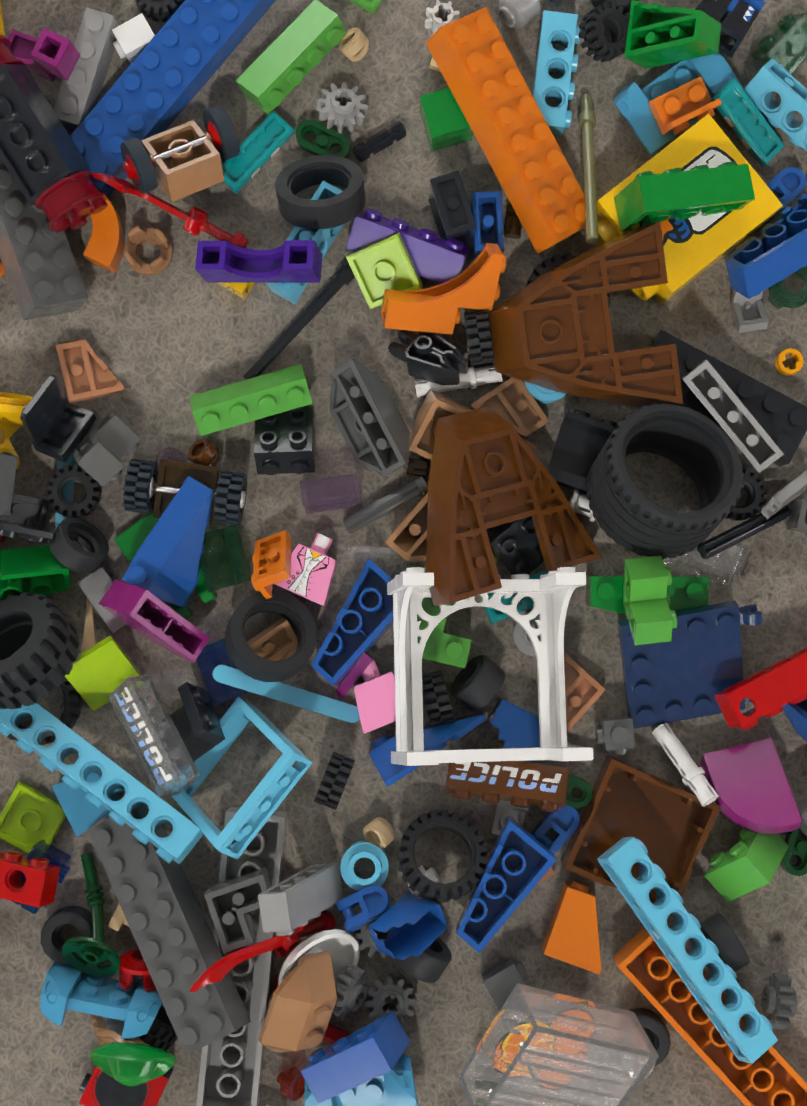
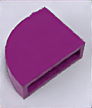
(154, 620)
(752, 787)

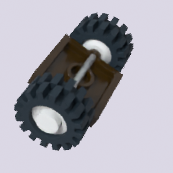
(143, 485)

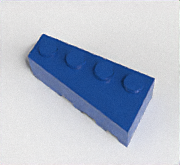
(771, 255)
(357, 626)
(509, 876)

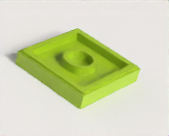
(383, 267)
(100, 672)
(30, 818)

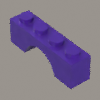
(291, 263)

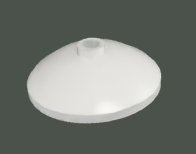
(338, 942)

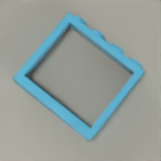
(263, 799)

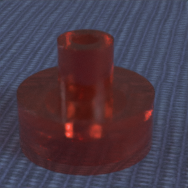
(291, 1084)

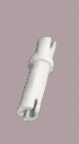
(473, 378)
(690, 772)

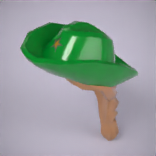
(128, 1060)

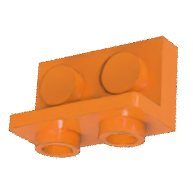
(682, 105)
(271, 562)

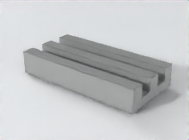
(785, 495)

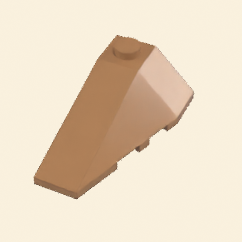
(424, 430)

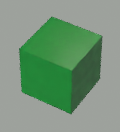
(443, 120)

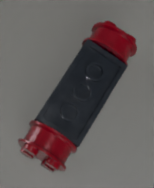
(41, 151)

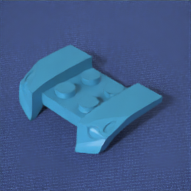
(634, 101)
(100, 996)
(388, 1089)

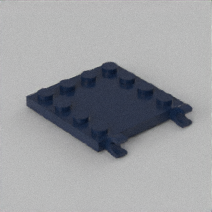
(682, 676)

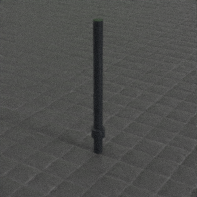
(343, 276)

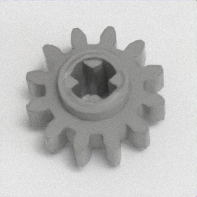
(342, 107)

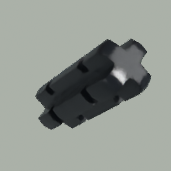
(379, 141)

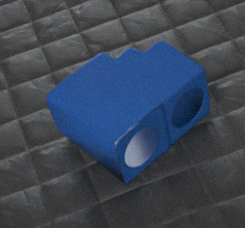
(516, 726)
(413, 915)

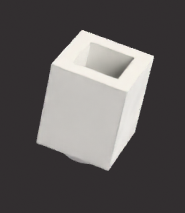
(132, 37)

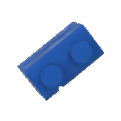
(488, 218)

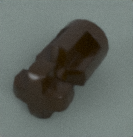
(512, 224)
(418, 467)

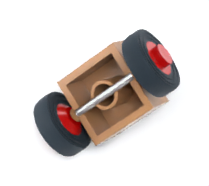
(183, 156)

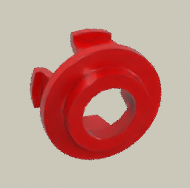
(134, 965)

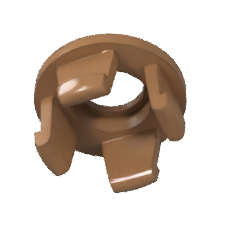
(136, 239)

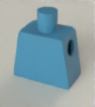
(77, 808)

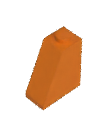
(574, 928)

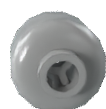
(518, 12)

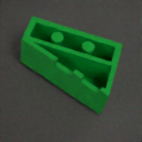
(669, 34)

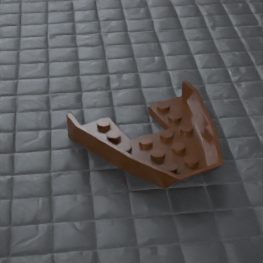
(562, 331)
(482, 480)

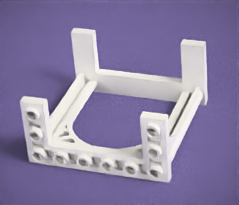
(550, 600)

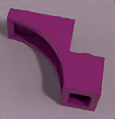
(45, 56)

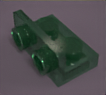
(786, 44)
(224, 559)

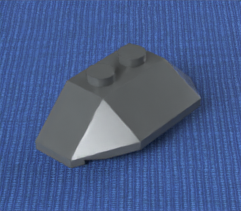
(368, 418)

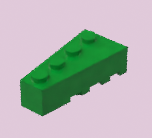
(683, 194)
(32, 572)
(684, 593)

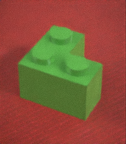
(648, 600)
(442, 646)
(746, 865)

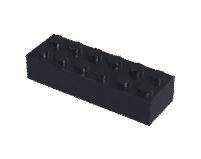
(776, 413)

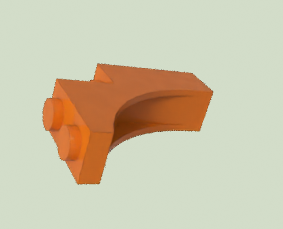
(439, 306)

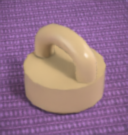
(354, 44)
(379, 832)

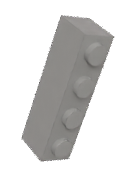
(86, 81)
(732, 416)
(300, 898)

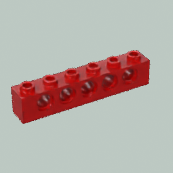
(39, 884)

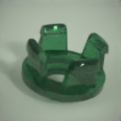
(781, 297)

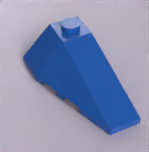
(172, 551)
(434, 739)

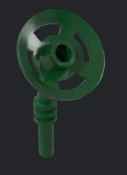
(92, 949)

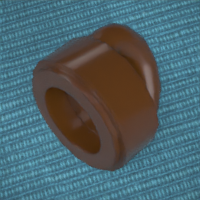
(203, 452)

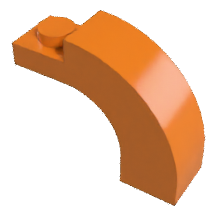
(107, 238)

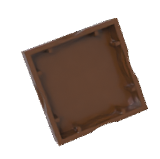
(642, 807)

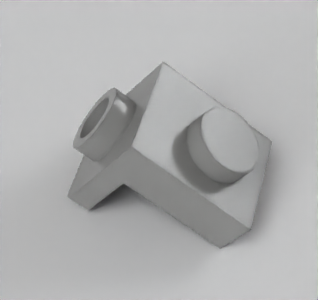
(748, 313)

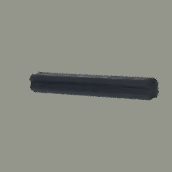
(740, 533)

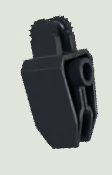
(429, 357)

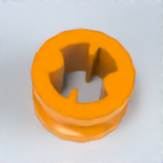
(796, 366)

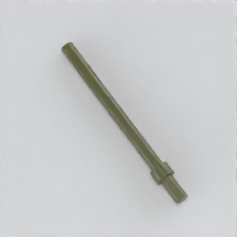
(586, 123)

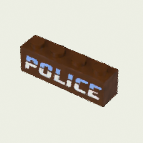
(510, 781)

